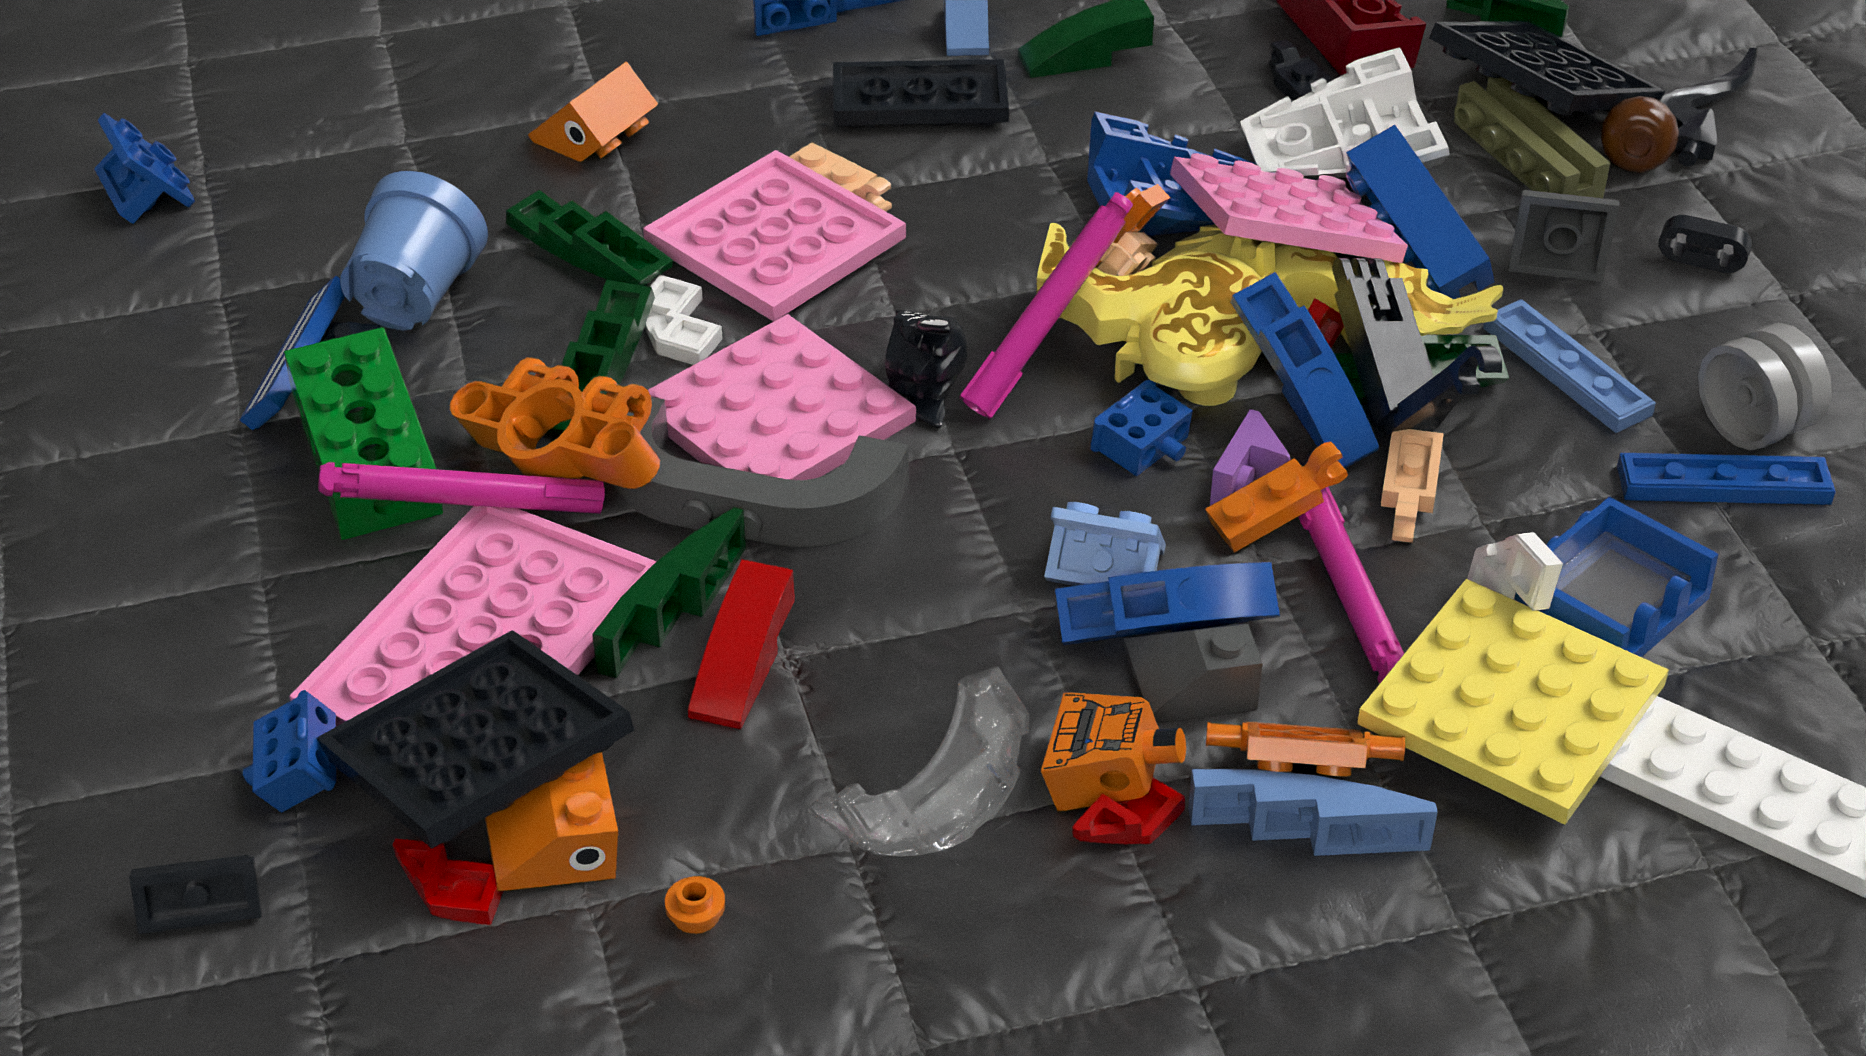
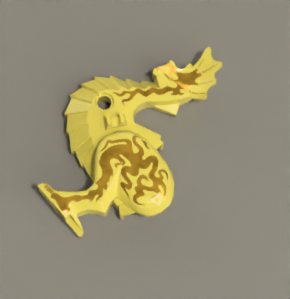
(1182, 313)

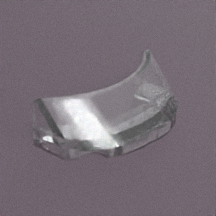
(955, 790)

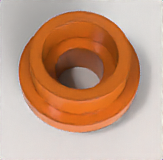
(695, 904)

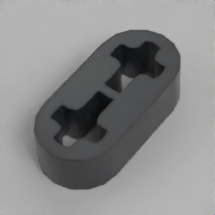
(1705, 243)

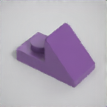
(1248, 456)

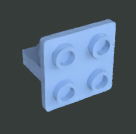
(1096, 546)

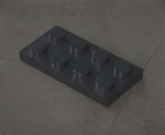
(920, 92)

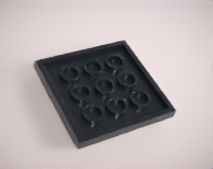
(1542, 65)
(474, 737)

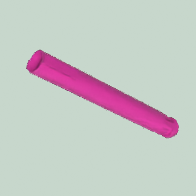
(1004, 366)
(461, 488)
(1352, 585)

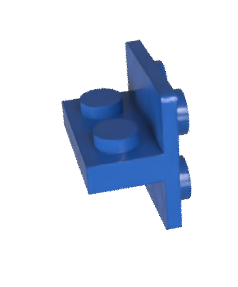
(137, 171)

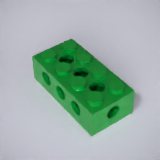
(349, 374)

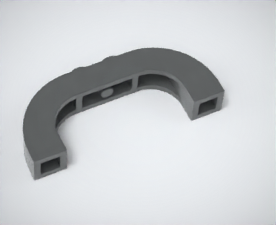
(774, 508)

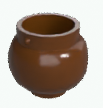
(1639, 134)

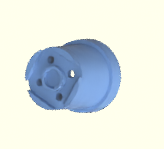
(412, 248)

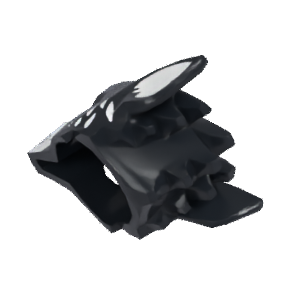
(925, 360)

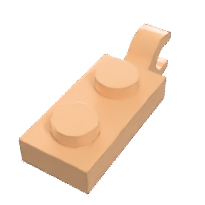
(845, 174)
(1129, 254)
(1411, 478)

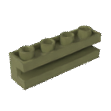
(1530, 140)

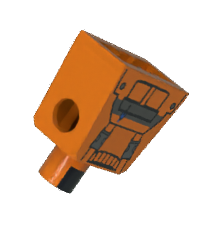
(1106, 749)

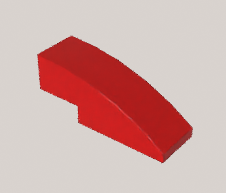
(742, 644)

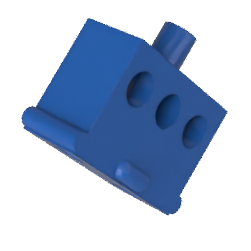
(1142, 428)
(287, 754)

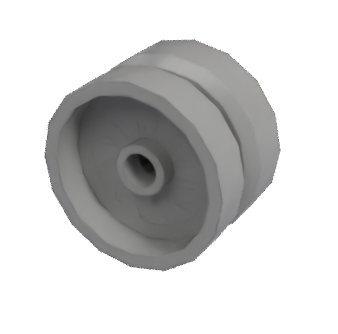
(1764, 386)

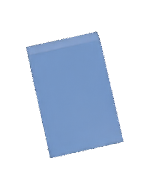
(966, 27)

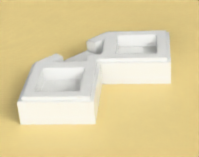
(672, 328)
(1518, 566)

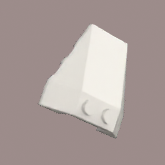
(1339, 115)

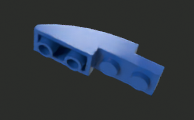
(787, 15)
(1307, 368)
(1167, 601)

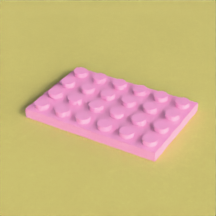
(476, 584)

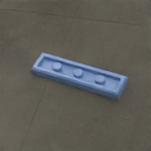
(1570, 366)

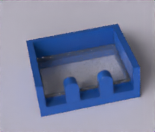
(1628, 577)

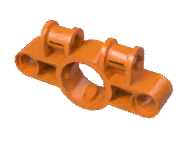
(596, 444)

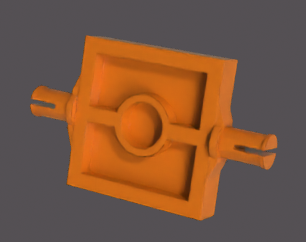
(1281, 745)

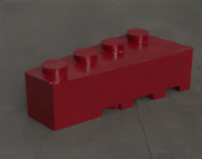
(1356, 28)

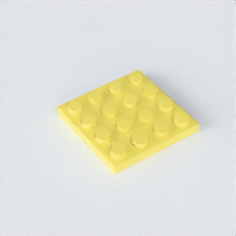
(1514, 699)

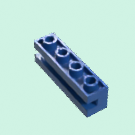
(1420, 213)

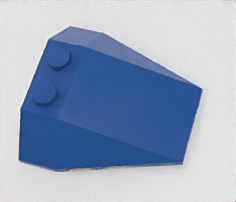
(1130, 158)

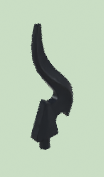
(1697, 127)

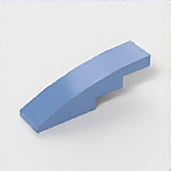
(1330, 811)

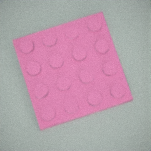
(1286, 208)
(775, 234)
(779, 405)

